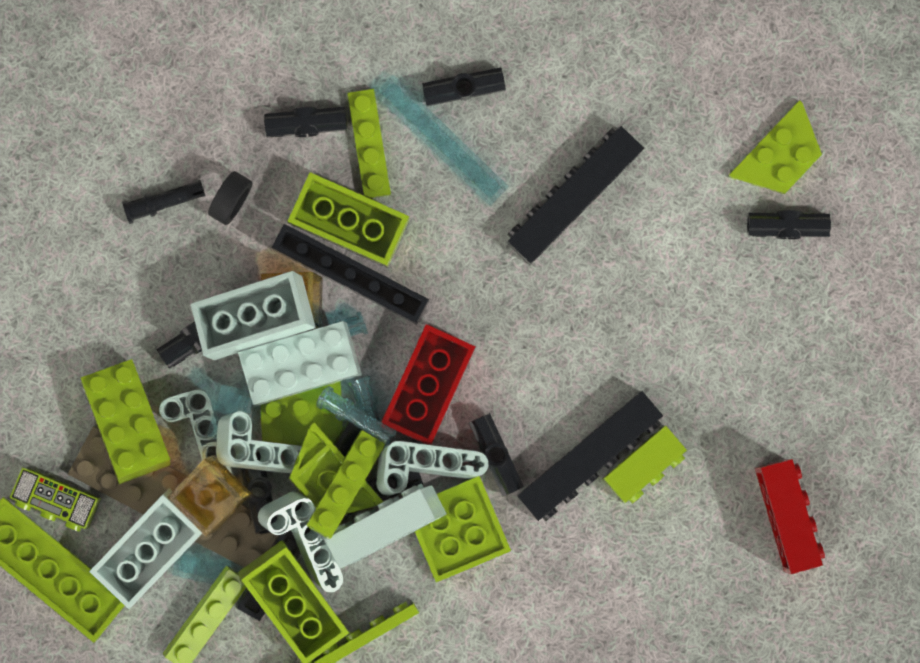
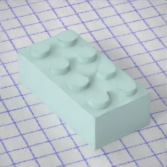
(253, 315)
(299, 363)
(381, 528)
(146, 551)

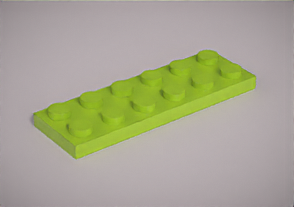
(54, 573)

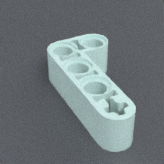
(196, 417)
(246, 448)
(433, 464)
(308, 544)

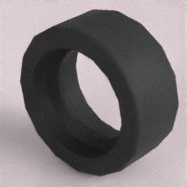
(230, 198)

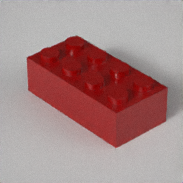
(428, 385)
(789, 516)

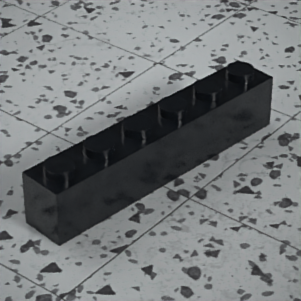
(575, 195)
(350, 274)
(589, 456)

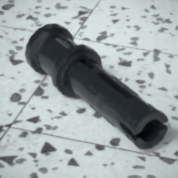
(151, 204)

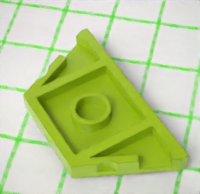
(781, 154)
(317, 466)

